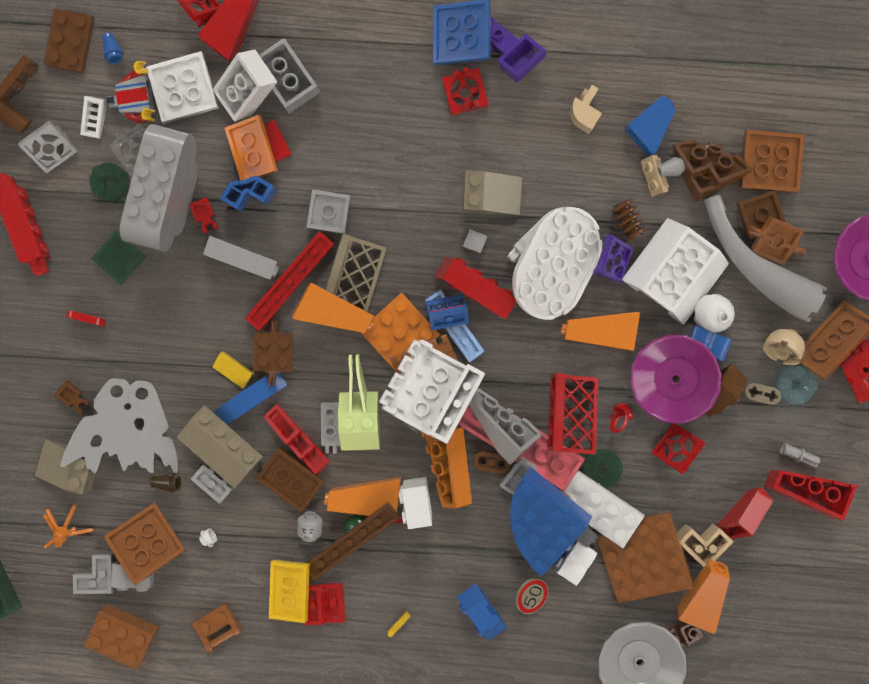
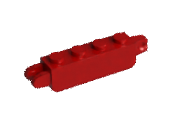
(22, 226)

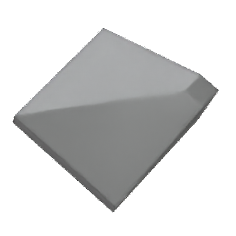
(475, 241)

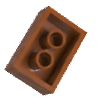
(121, 636)

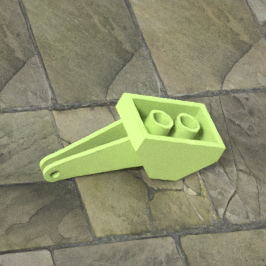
(358, 414)

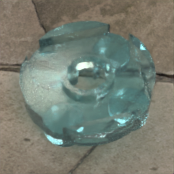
(807, 384)

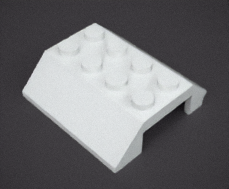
(431, 391)

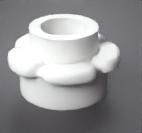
(208, 537)

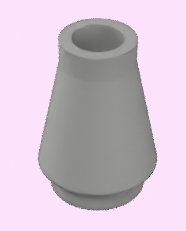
(672, 167)

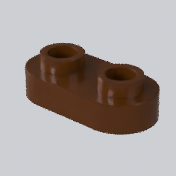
(491, 463)

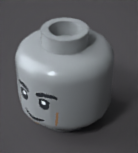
(309, 526)

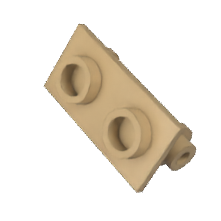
(656, 184)

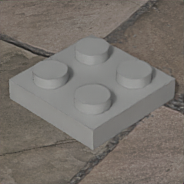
(328, 211)

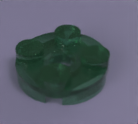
(98, 182)
(610, 459)

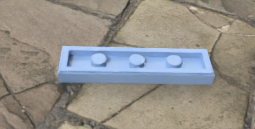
(461, 335)

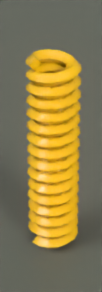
(398, 624)

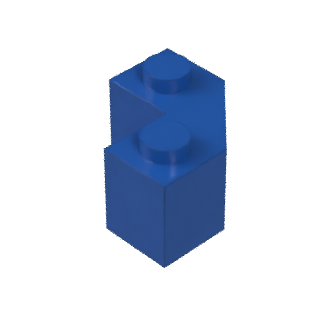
(239, 192)
(479, 609)

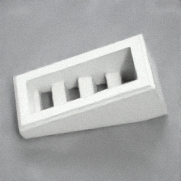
(87, 108)

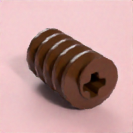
(628, 220)

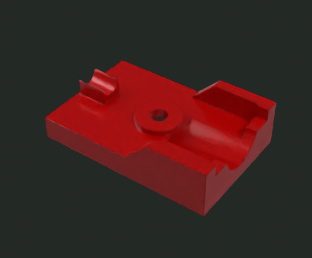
(853, 371)

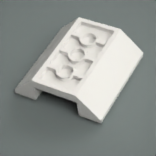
(676, 269)

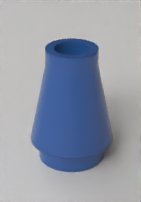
(111, 49)

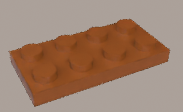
(835, 340)

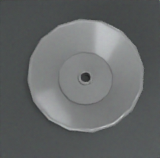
(660, 654)

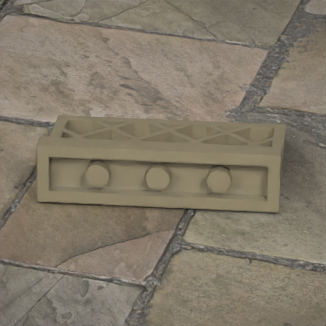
(339, 266)

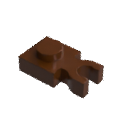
(71, 395)

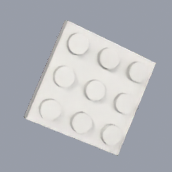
(182, 87)

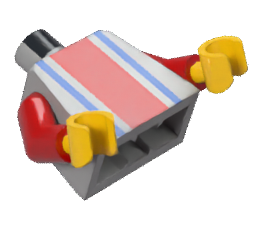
(134, 96)

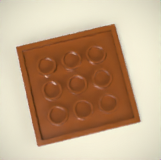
(649, 562)

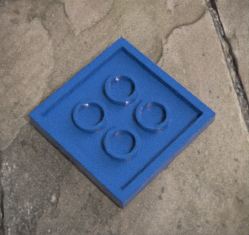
(461, 32)

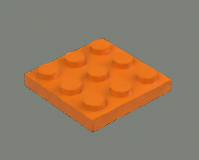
(397, 328)

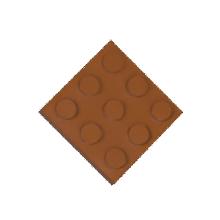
(773, 161)
(144, 543)

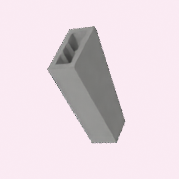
(240, 258)

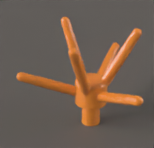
(61, 533)

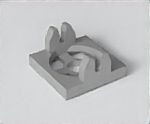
(48, 128)

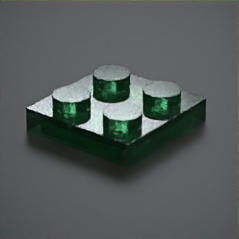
(118, 258)

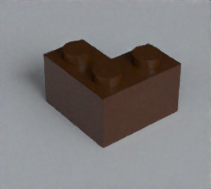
(731, 387)

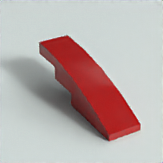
(297, 439)

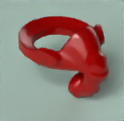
(620, 410)

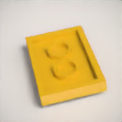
(289, 591)

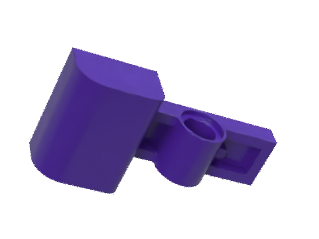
(517, 55)

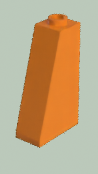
(327, 309)
(609, 330)
(364, 497)
(704, 602)

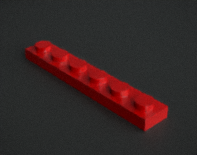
(289, 281)

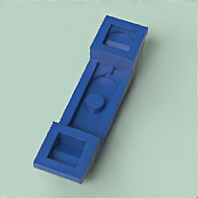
(249, 399)

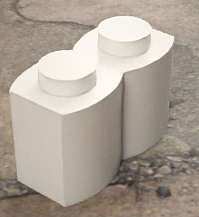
(575, 562)

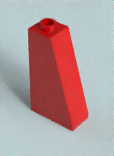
(228, 27)

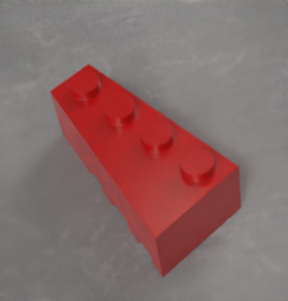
(476, 287)
(819, 494)

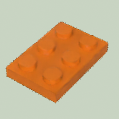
(251, 148)

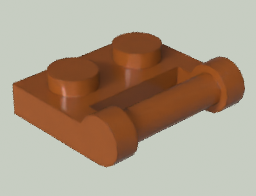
(213, 622)

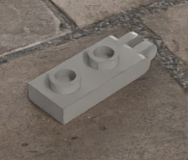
(329, 426)

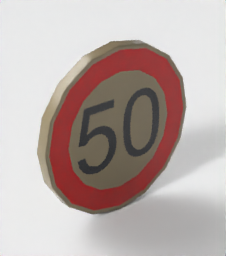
(531, 595)

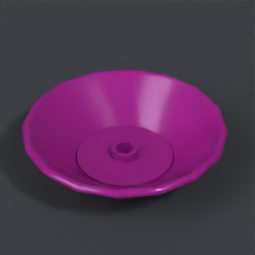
(852, 257)
(654, 384)

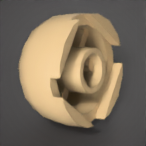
(785, 345)

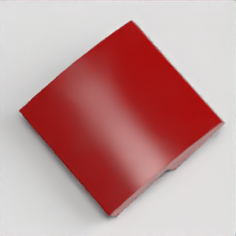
(326, 604)

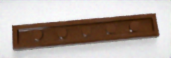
(352, 540)

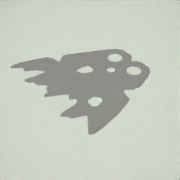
(119, 432)

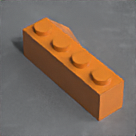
(450, 469)

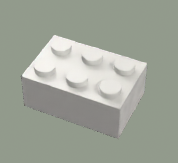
(244, 85)
(416, 502)

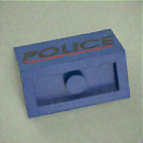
(447, 312)

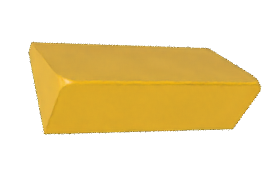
(233, 369)

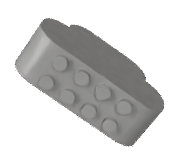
(160, 188)

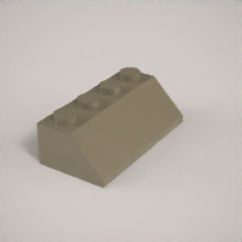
(219, 446)

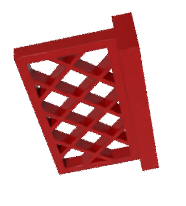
(557, 417)

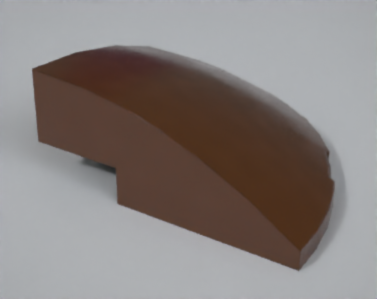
(709, 167)

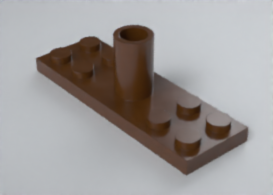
(15, 82)

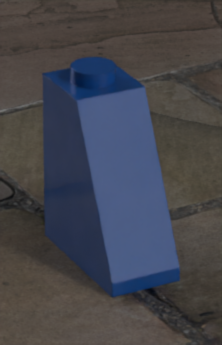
(651, 125)

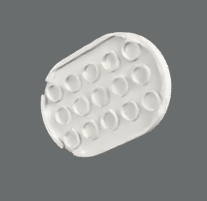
(557, 263)

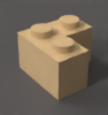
(704, 547)

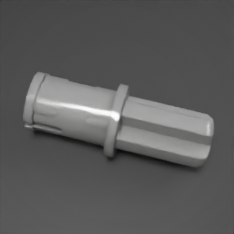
(799, 455)

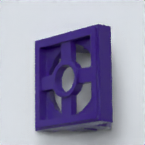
(624, 253)

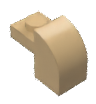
(582, 114)

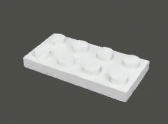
(608, 512)

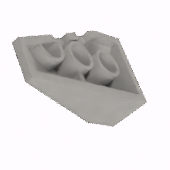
(505, 430)

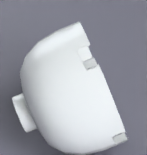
(714, 313)

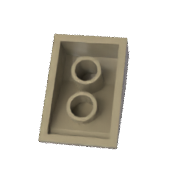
(492, 193)
(72, 477)

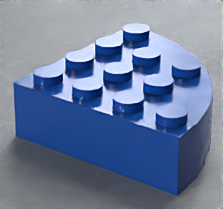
(544, 521)

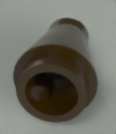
(167, 482)

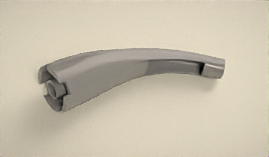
(783, 287)

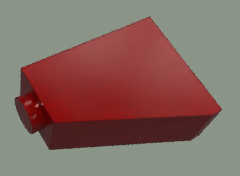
(746, 514)

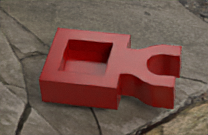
(202, 213)

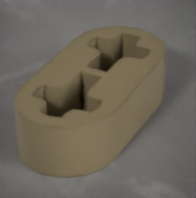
(762, 389)

